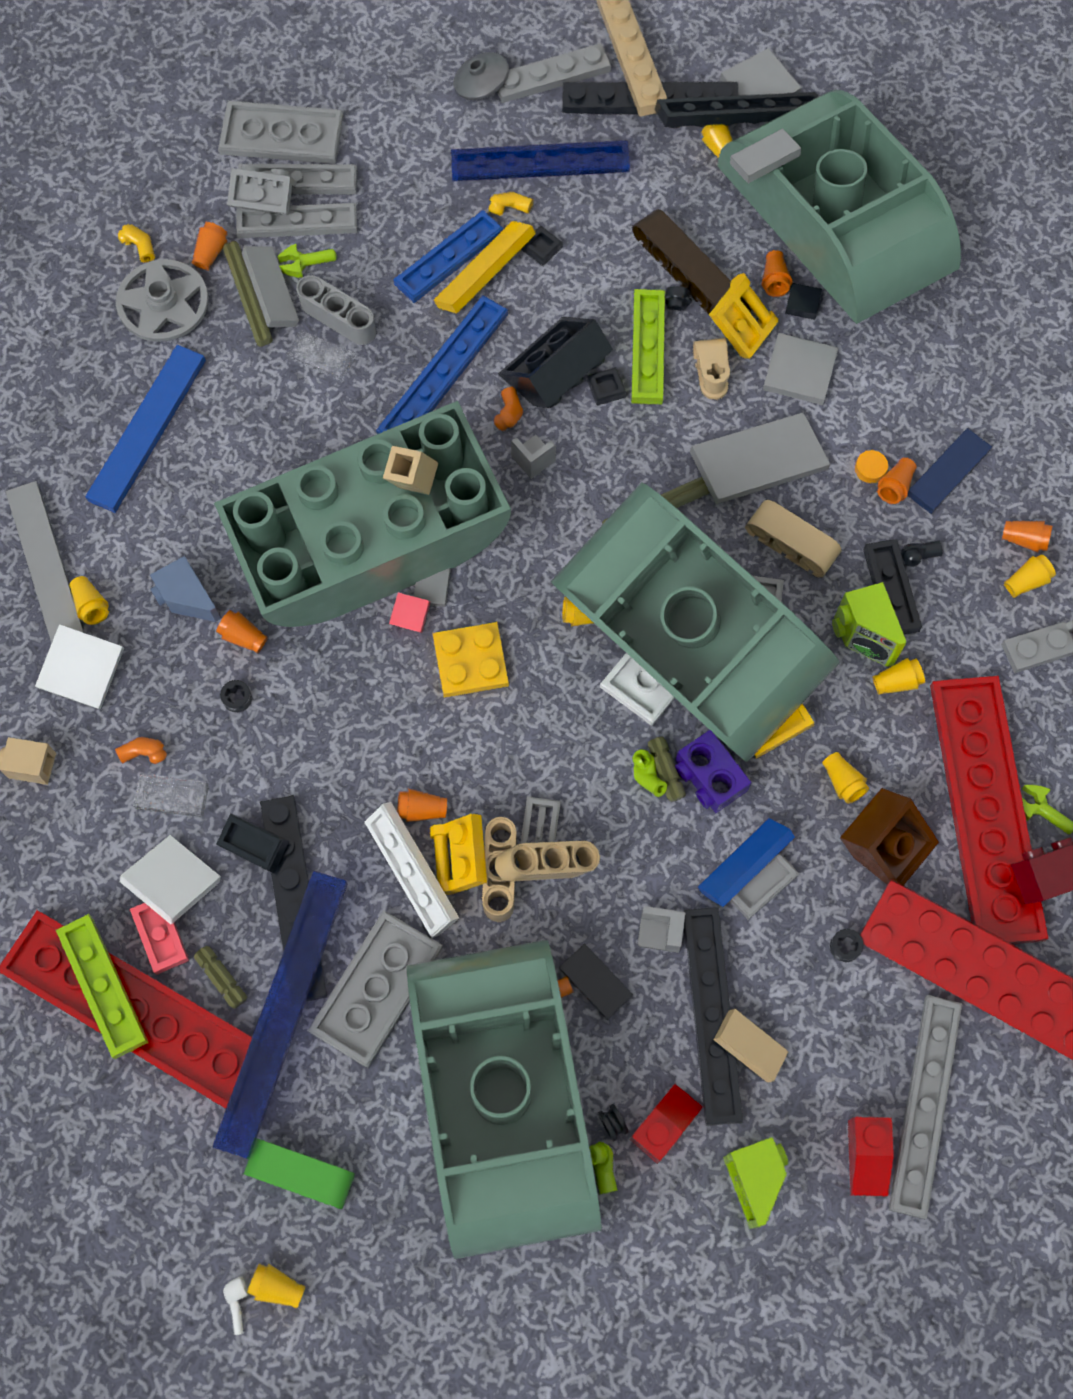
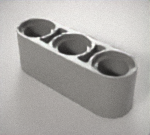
(328, 299)

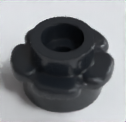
(677, 298)

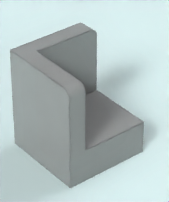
(533, 455)
(661, 929)

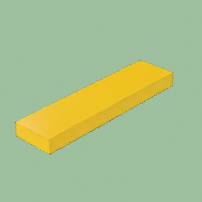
(484, 267)

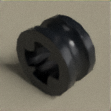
(240, 704)
(851, 955)
(613, 1122)

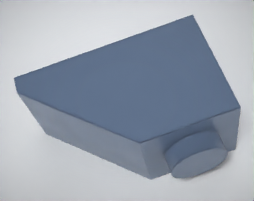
(183, 591)

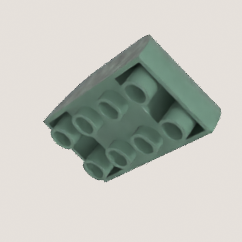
(852, 205)
(348, 537)
(696, 621)
(502, 1100)

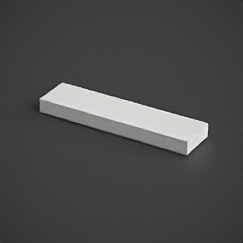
(411, 869)

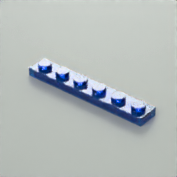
(540, 160)

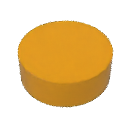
(871, 466)

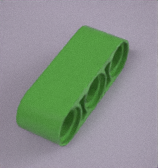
(299, 1173)

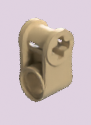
(712, 367)

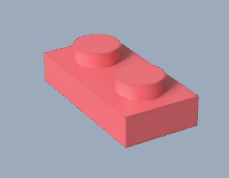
(159, 939)

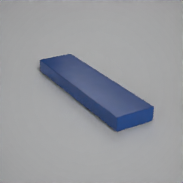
(448, 256)

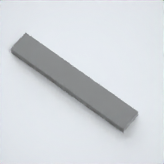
(43, 558)
(925, 1107)

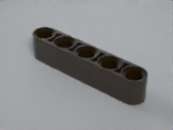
(682, 259)

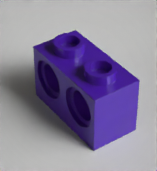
(720, 768)

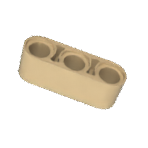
(794, 537)
(533, 864)
(495, 885)

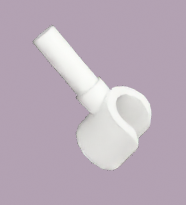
(233, 1292)

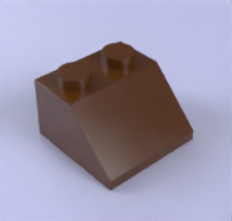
(890, 837)

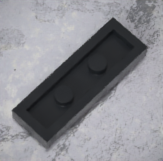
(887, 566)

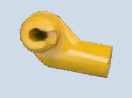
(512, 200)
(132, 234)

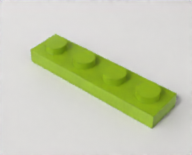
(648, 347)
(102, 986)

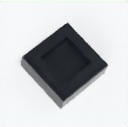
(542, 246)
(803, 301)
(606, 386)

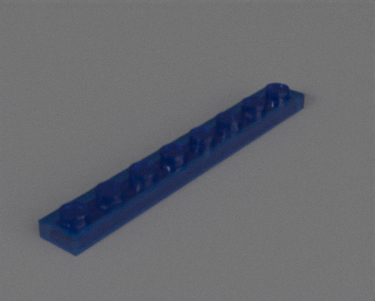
(280, 1016)

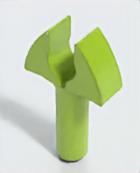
(303, 260)
(1042, 808)

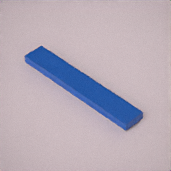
(447, 363)
(145, 429)

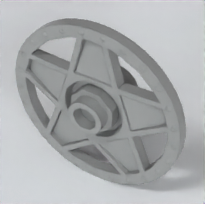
(162, 300)

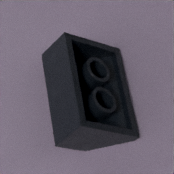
(557, 361)

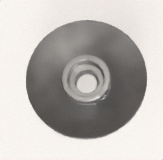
(481, 76)

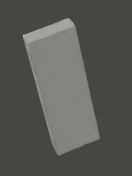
(270, 286)

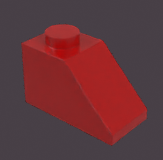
(666, 1123)
(870, 1155)

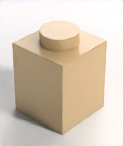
(410, 470)
(27, 760)

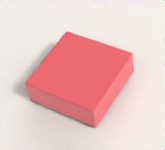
(409, 612)

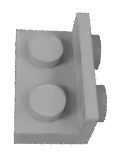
(260, 190)

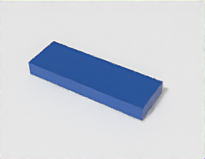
(746, 862)

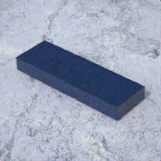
(949, 470)

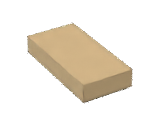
(751, 1045)

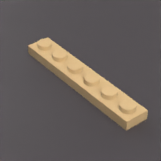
(632, 54)

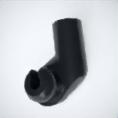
(914, 552)

